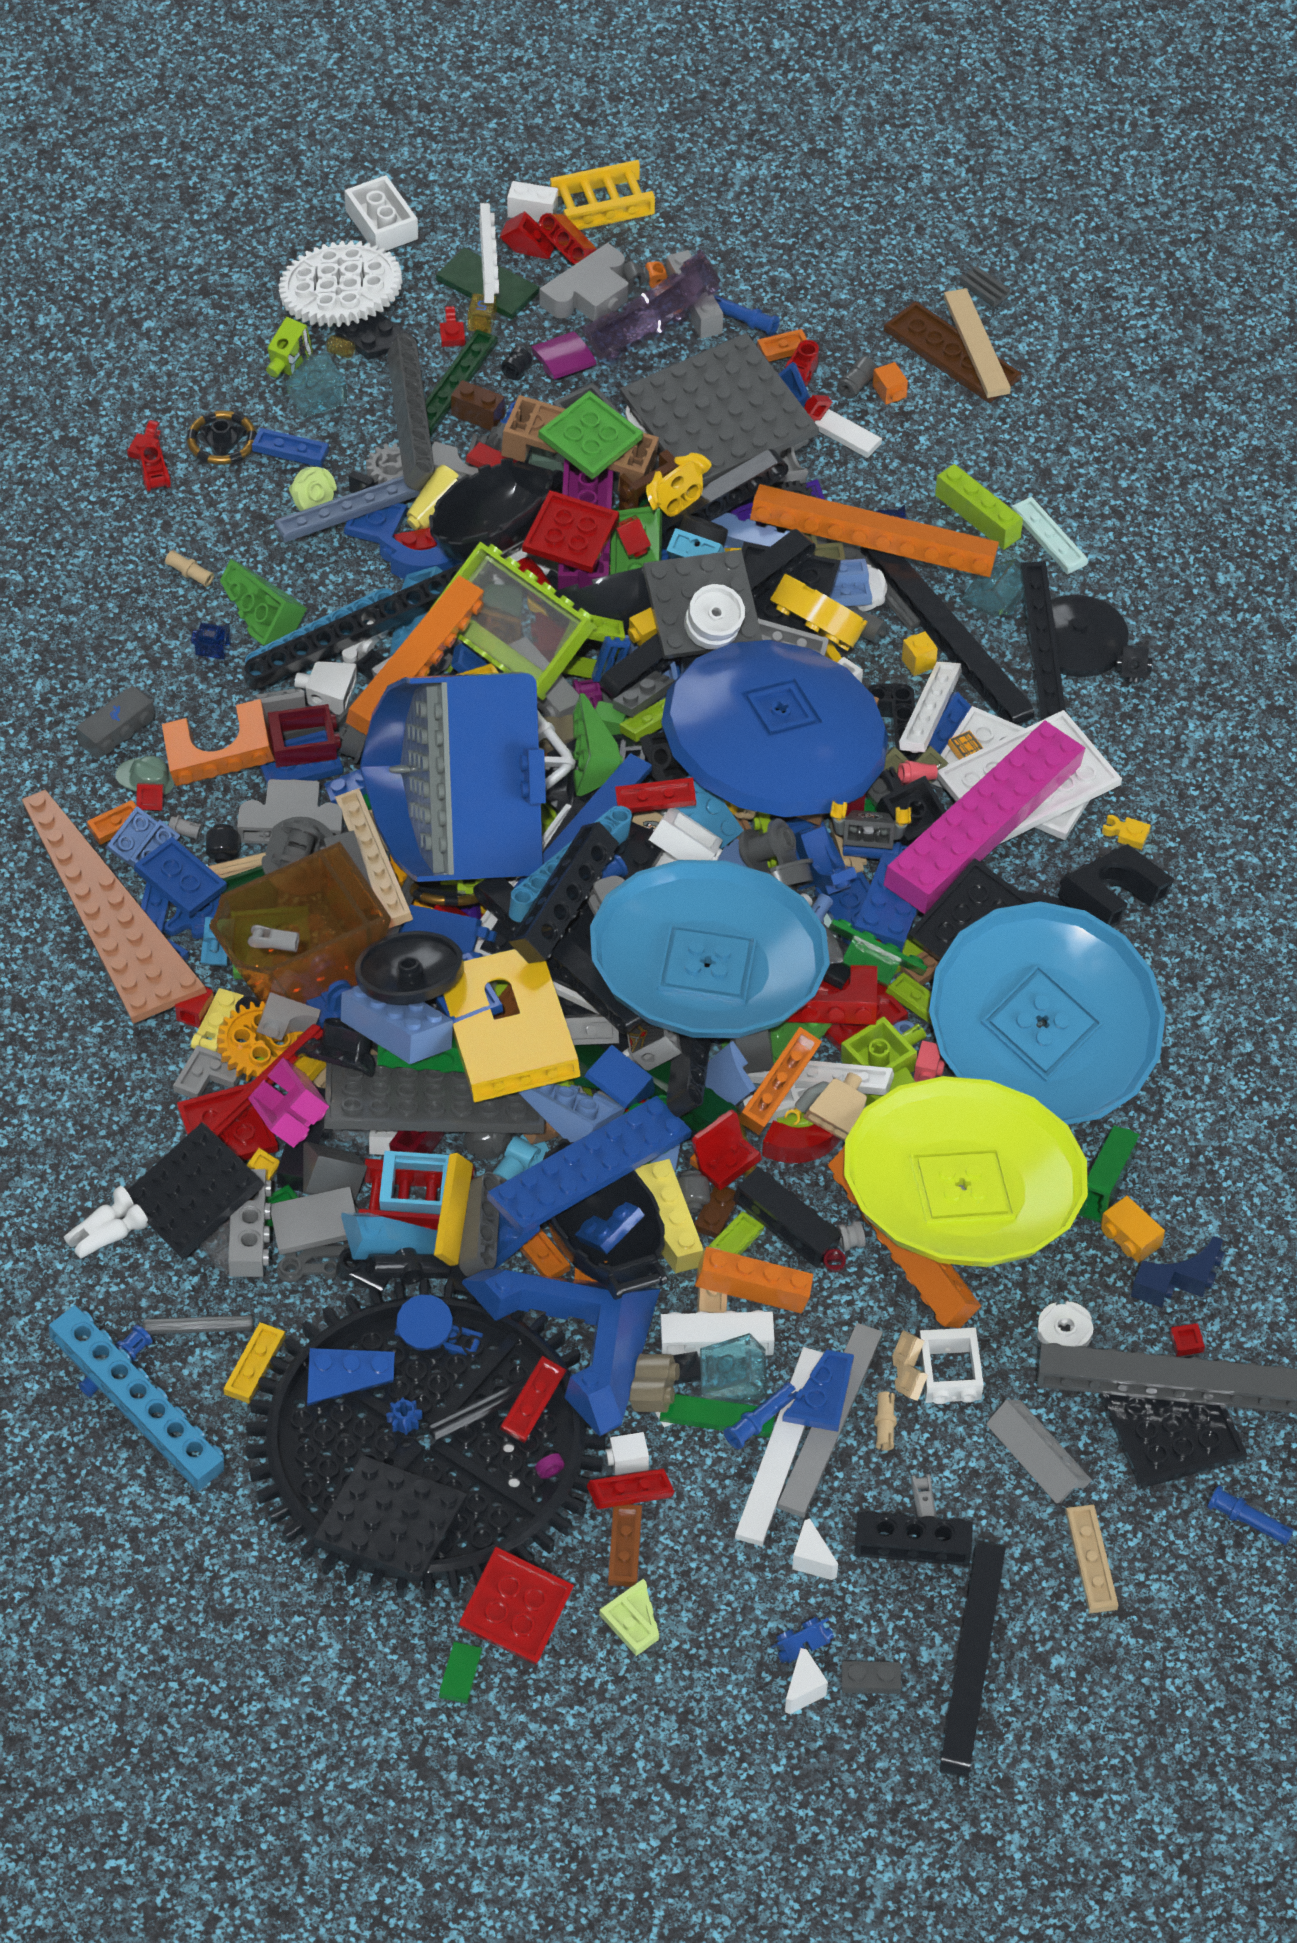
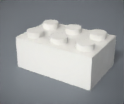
(381, 213)

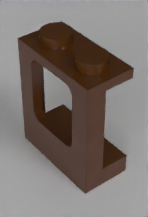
(631, 491)

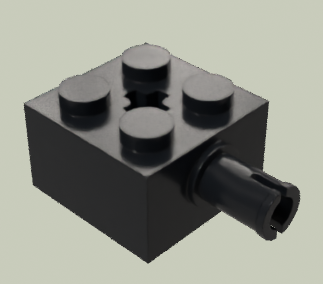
(918, 796)

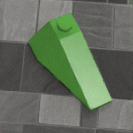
(262, 605)
(594, 748)

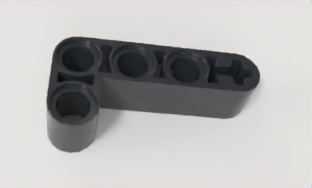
(898, 703)

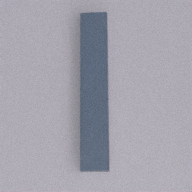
(344, 509)

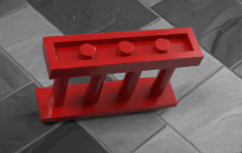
(405, 1179)

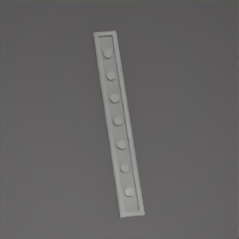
(821, 1442)

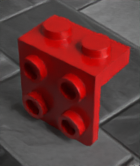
(723, 1152)

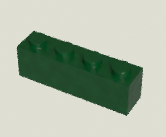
(703, 1115)

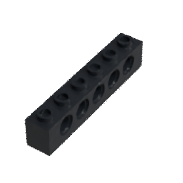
(564, 893)

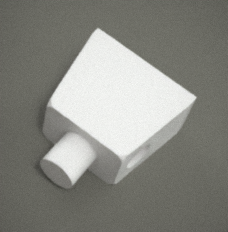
(329, 684)

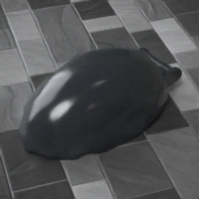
(491, 507)
(611, 596)
(633, 1255)

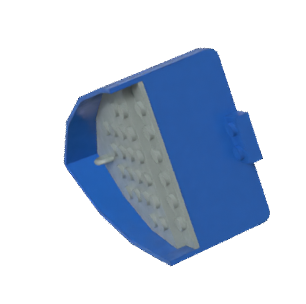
(458, 775)

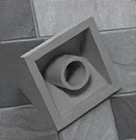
(281, 699)

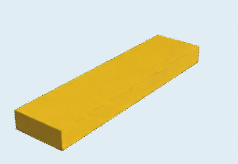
(453, 1209)

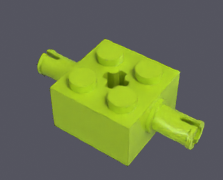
(883, 1046)

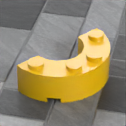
(819, 611)

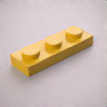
(254, 1362)

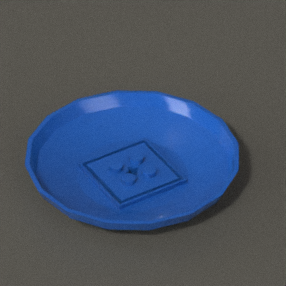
(768, 761)

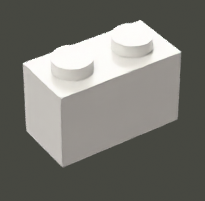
(532, 199)

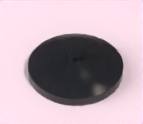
(1087, 635)
(409, 967)

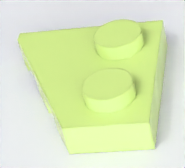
(632, 1618)

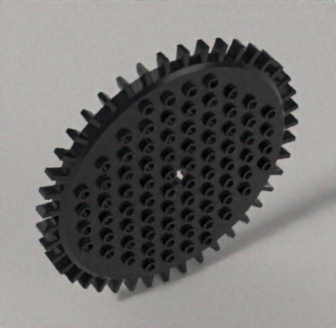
(371, 1331)

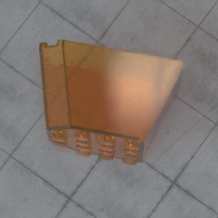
(320, 900)

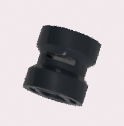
(516, 363)

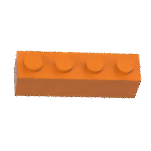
(779, 1081)
(754, 1280)

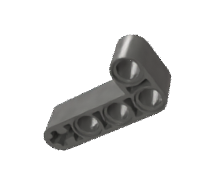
(480, 1226)

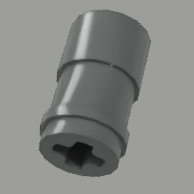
(858, 376)
(875, 627)

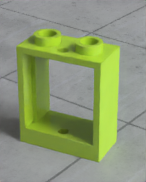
(606, 627)

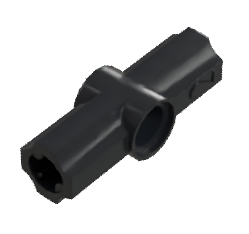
(407, 1266)

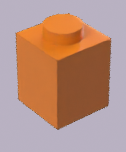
(890, 383)

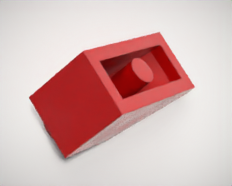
(525, 237)
(632, 536)

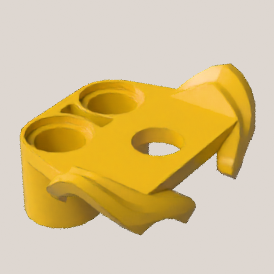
(680, 486)

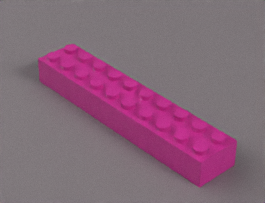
(984, 816)

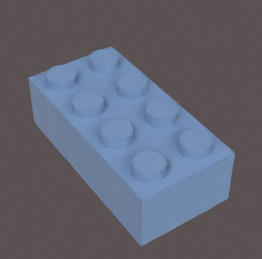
(403, 1029)

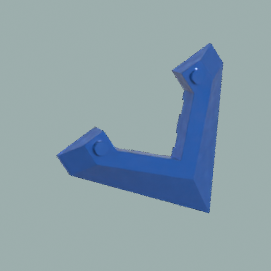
(620, 1332)

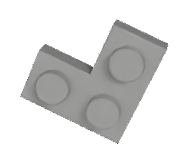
(200, 1069)

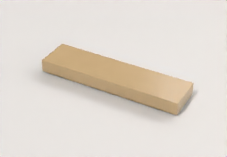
(1091, 1559)

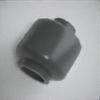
(695, 1190)

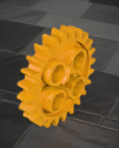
(257, 1045)

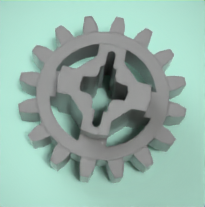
(389, 464)

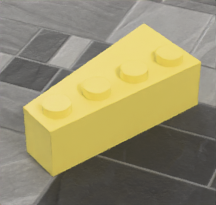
(681, 1239)

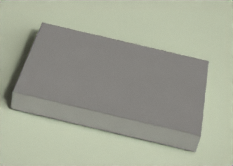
(311, 1220)

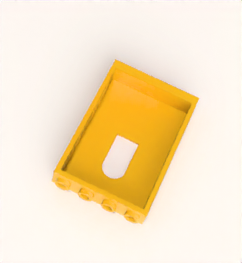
(516, 1049)

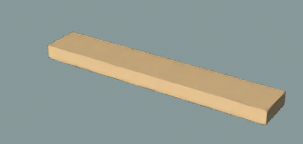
(977, 343)

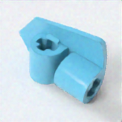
(519, 1157)

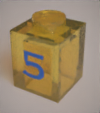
(481, 314)

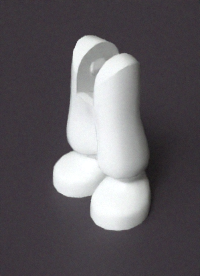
(105, 1224)

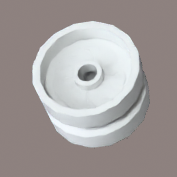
(714, 616)

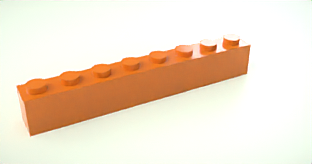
(421, 647)
(936, 1281)

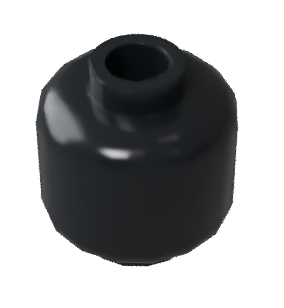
(222, 843)

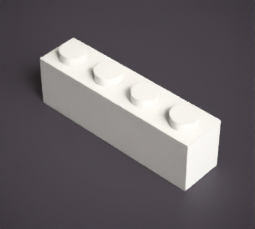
(697, 1330)

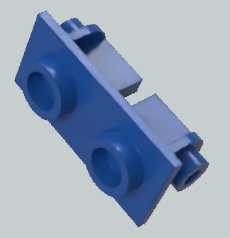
(813, 1633)

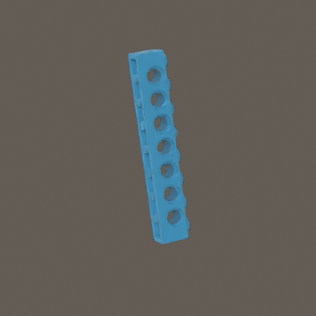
(196, 1470)

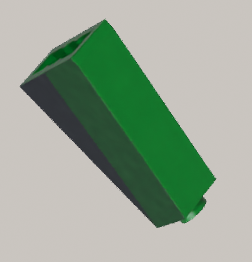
(1109, 1172)

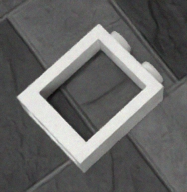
(685, 838)
(951, 1341)

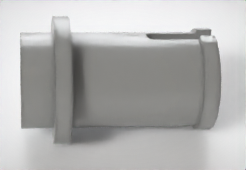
(185, 827)

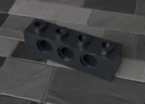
(923, 1549)

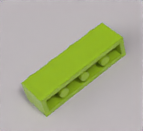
(978, 506)

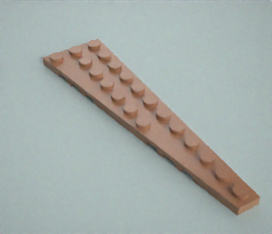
(131, 947)

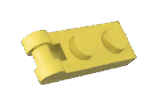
(220, 1007)

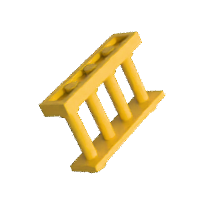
(607, 211)

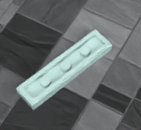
(1050, 536)

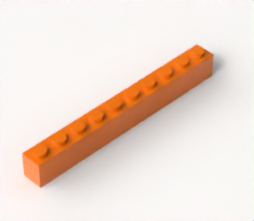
(874, 530)

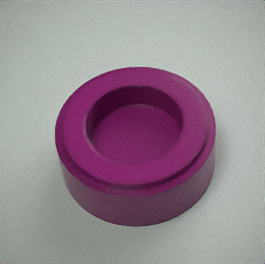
(549, 1466)

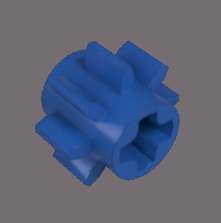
(404, 1416)

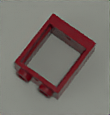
(301, 719)

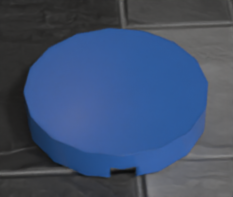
(424, 1322)

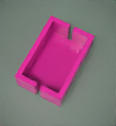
(291, 1113)

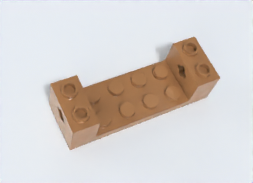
(532, 415)

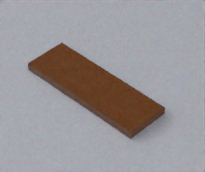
(941, 346)

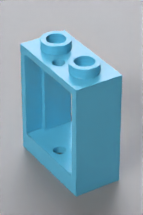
(683, 545)
(410, 1161)

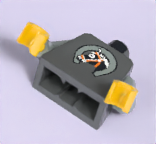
(869, 827)

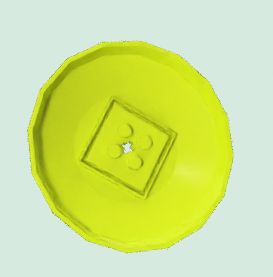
(943, 1132)

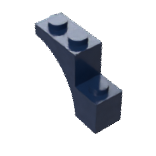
(1158, 1281)

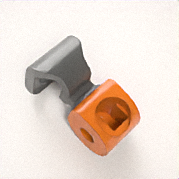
(653, 273)

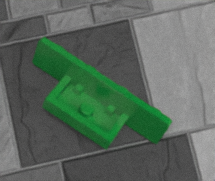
(868, 951)

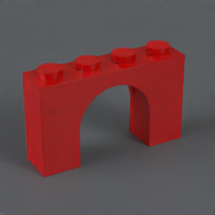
(851, 1006)

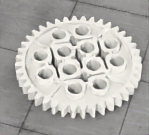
(340, 283)

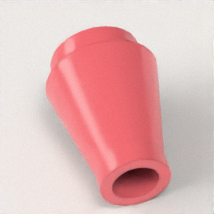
(911, 771)

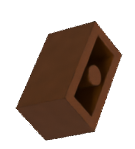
(477, 405)

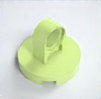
(312, 487)

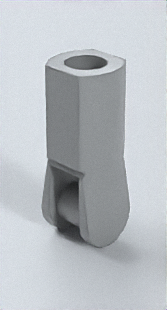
(270, 938)
(923, 1500)

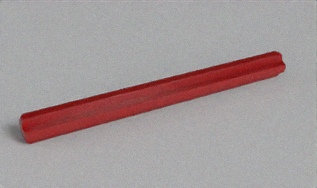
(241, 1101)

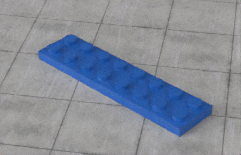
(588, 1165)

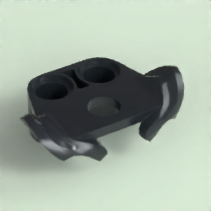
(341, 1041)

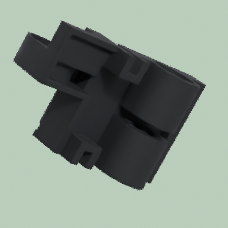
(659, 754)

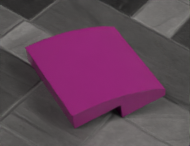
(563, 355)

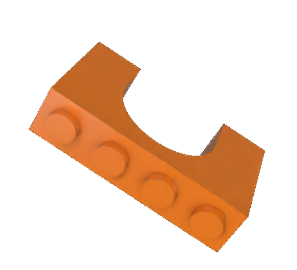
(249, 748)

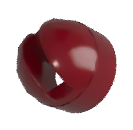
(834, 1256)

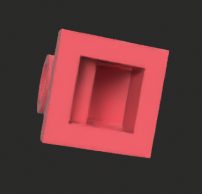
(929, 1062)

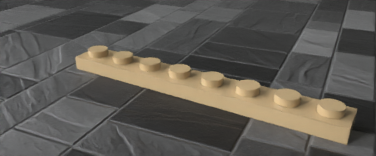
(374, 856)

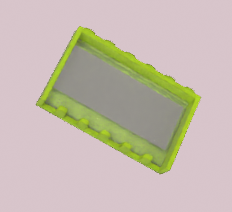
(521, 621)

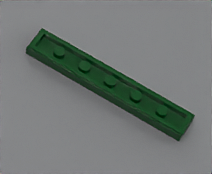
(463, 368)

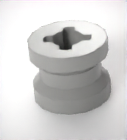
(851, 1236)

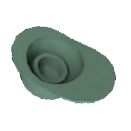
(144, 770)

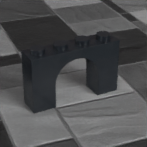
(1121, 867)

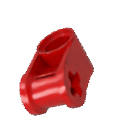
(806, 359)
(153, 471)

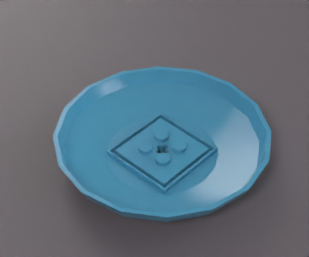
(749, 926)
(1056, 968)

